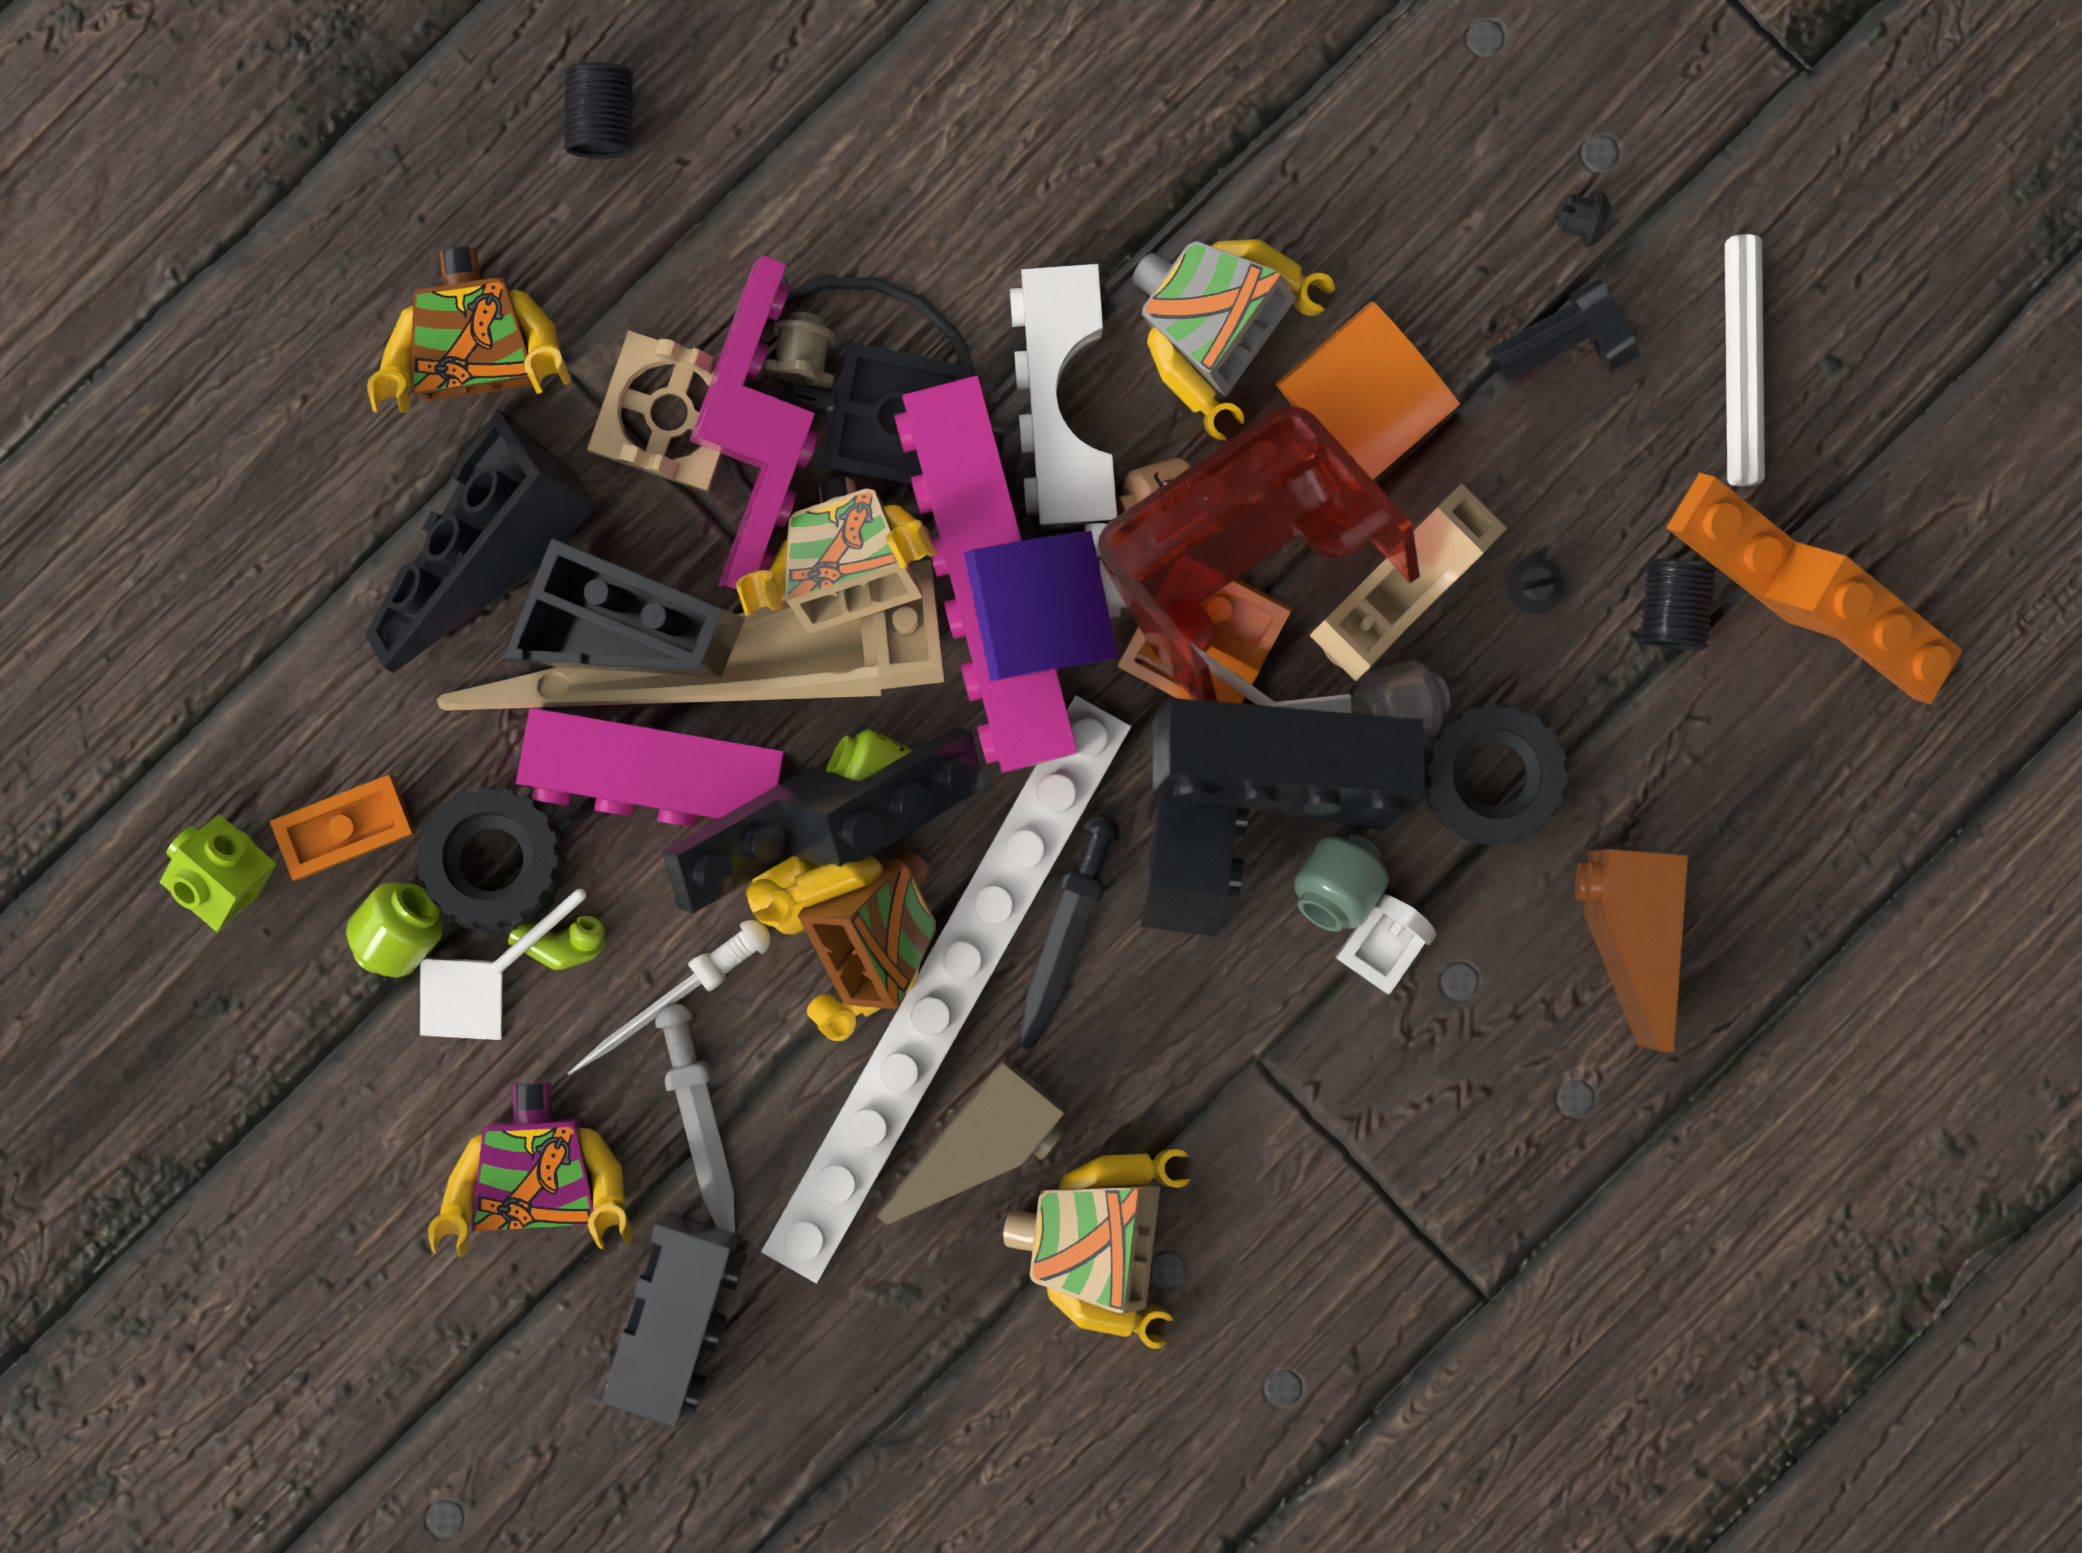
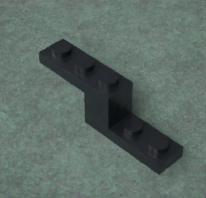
(823, 819)

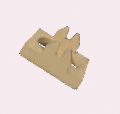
(609, 434)

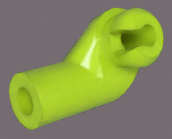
(567, 947)

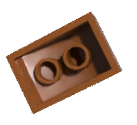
(1637, 924)

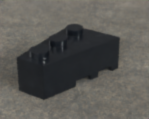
(616, 620)

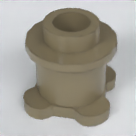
(801, 352)

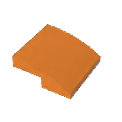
(1370, 389)
(1243, 633)

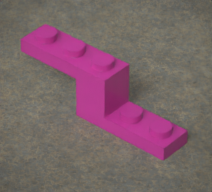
(755, 424)

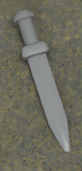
(689, 1081)

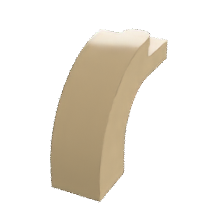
(1386, 602)

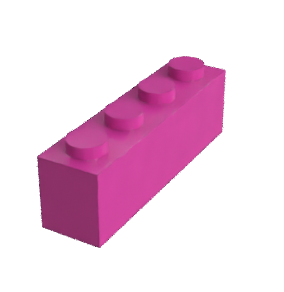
(642, 767)

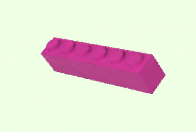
(974, 511)

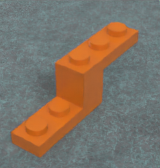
(1814, 588)

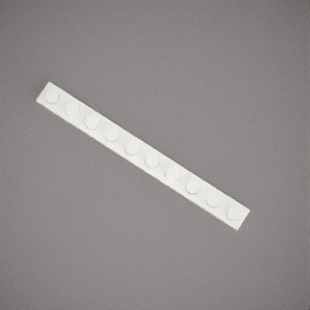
(943, 995)

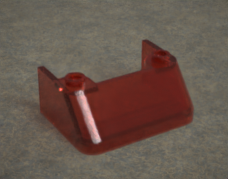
(1232, 513)

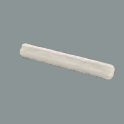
(1744, 360)

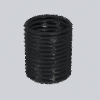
(598, 110)
(1677, 604)

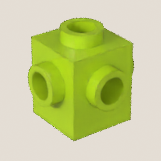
(216, 871)

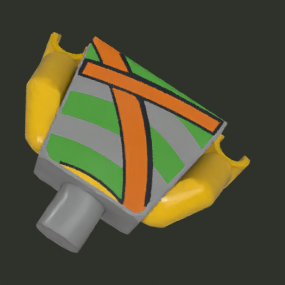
(1217, 313)

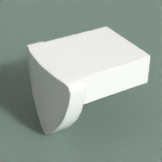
(1386, 943)

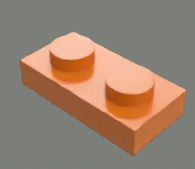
(343, 827)

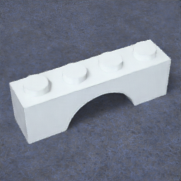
(1059, 319)

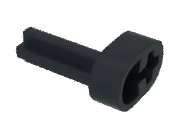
(1589, 316)

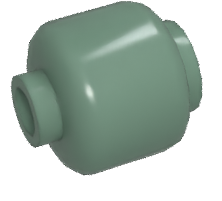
(1341, 882)

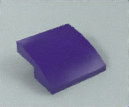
(1040, 605)

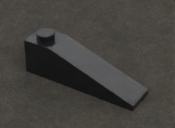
(484, 542)

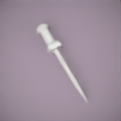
(707, 969)

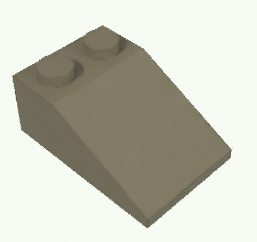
(987, 1138)

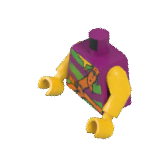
(533, 1176)

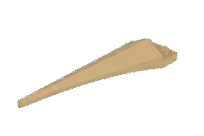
(768, 662)

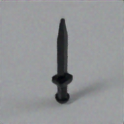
(1080, 891)

